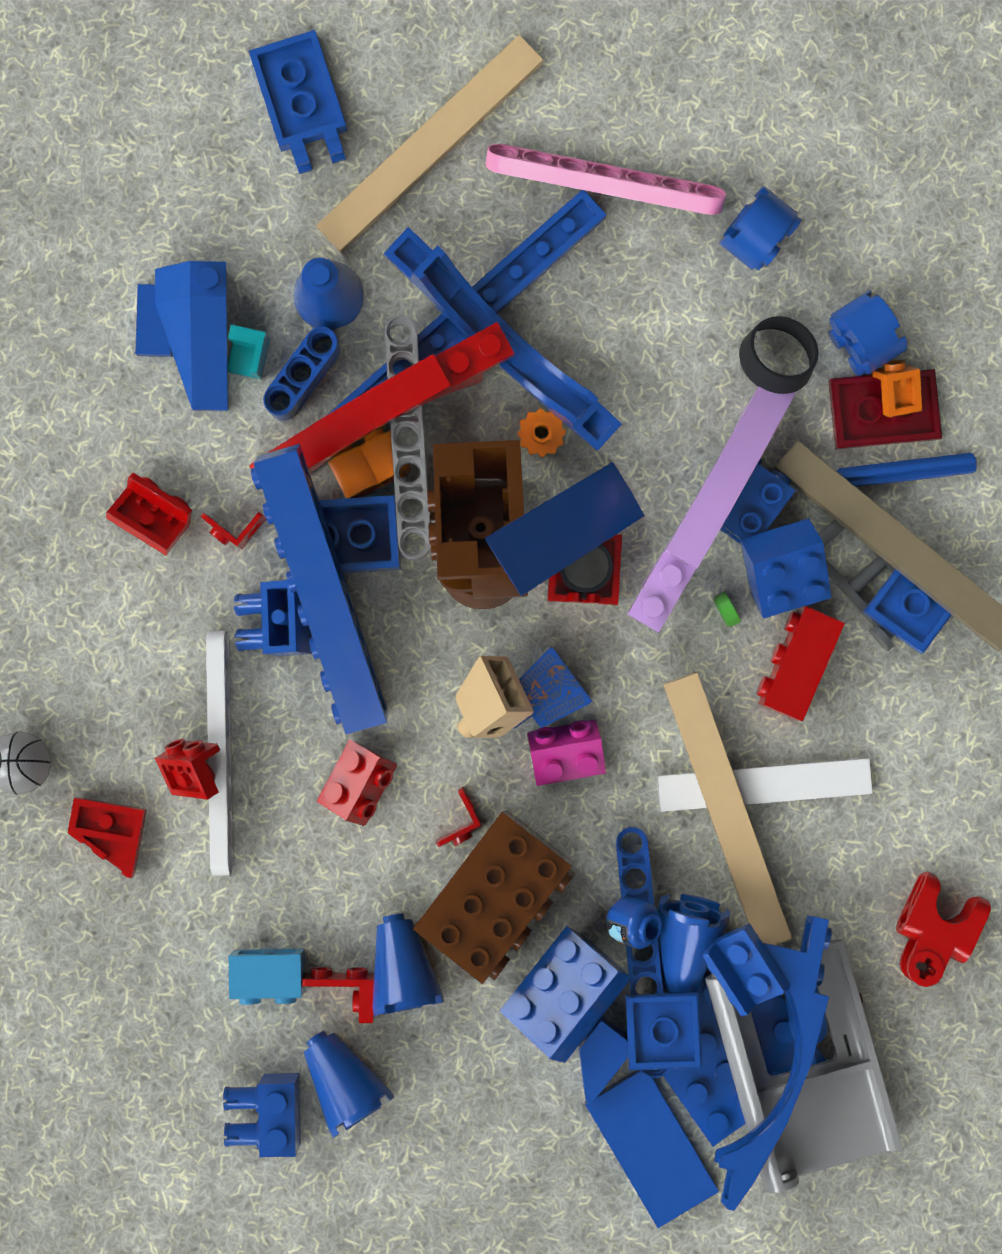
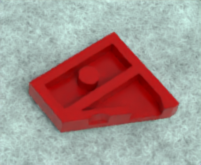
(109, 830)

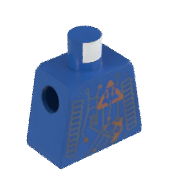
(552, 689)

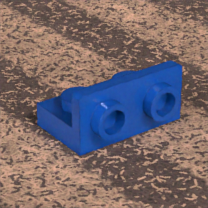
(744, 969)

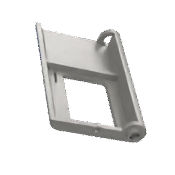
(843, 1101)

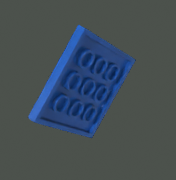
(710, 1090)

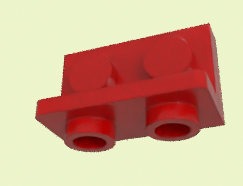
(186, 769)

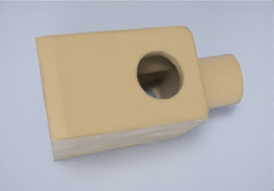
(491, 699)

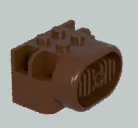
(472, 497)

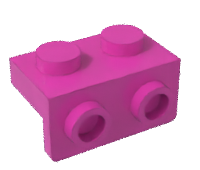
(566, 752)

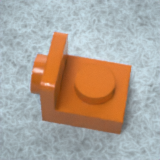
(899, 388)

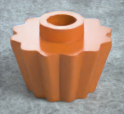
(532, 442)

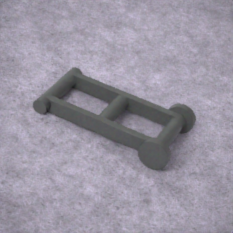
(856, 584)

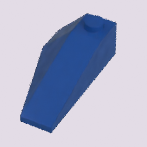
(194, 317)

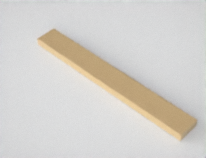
(430, 144)
(726, 808)

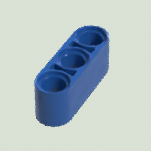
(302, 357)

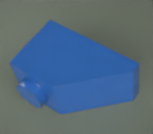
(601, 1056)

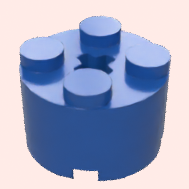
(759, 228)
(867, 333)

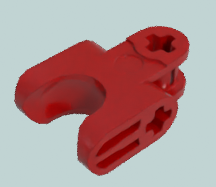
(935, 939)

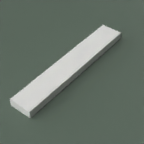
(774, 783)

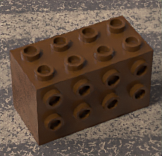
(495, 897)

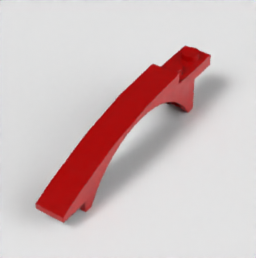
(413, 387)

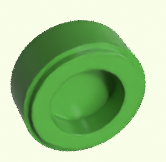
(726, 609)

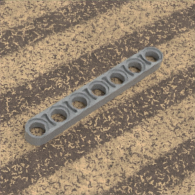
(408, 455)

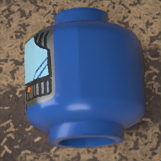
(634, 922)

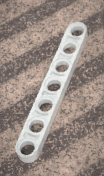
(219, 732)

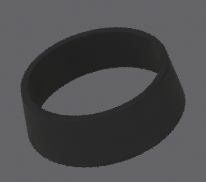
(763, 376)

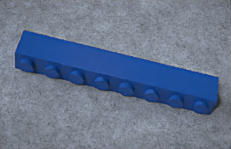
(321, 588)

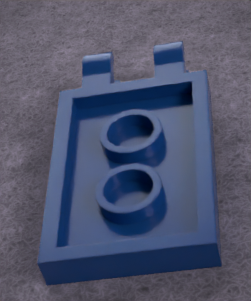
(299, 96)

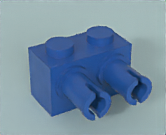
(281, 625)
(278, 1108)

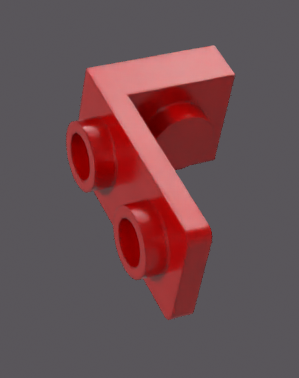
(355, 977)

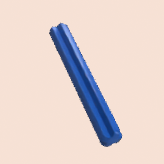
(910, 470)

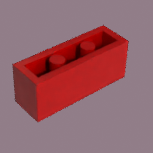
(799, 662)

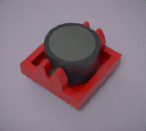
(590, 578)

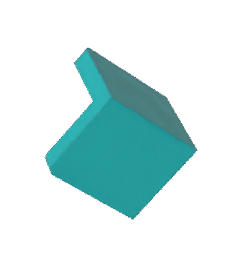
(247, 351)

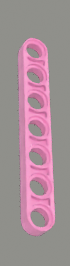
(605, 179)

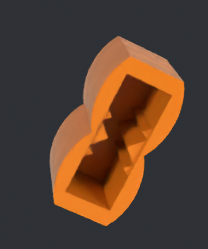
(366, 466)

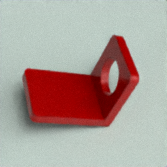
(225, 536)
(463, 833)

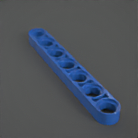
(650, 967)

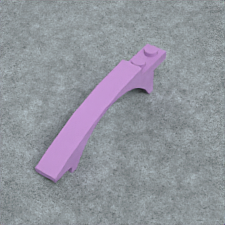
(709, 509)

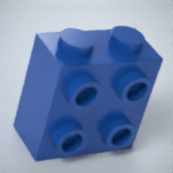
(758, 503)

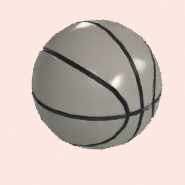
(23, 762)

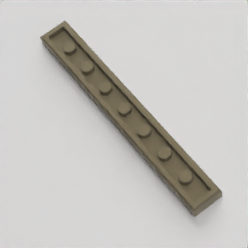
(894, 543)

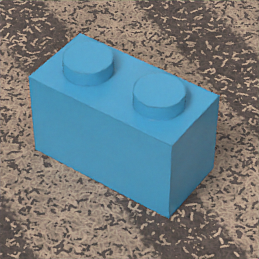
(266, 975)

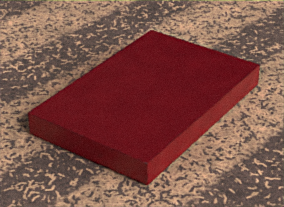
(860, 418)

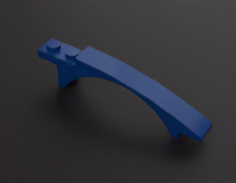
(457, 300)
(803, 972)

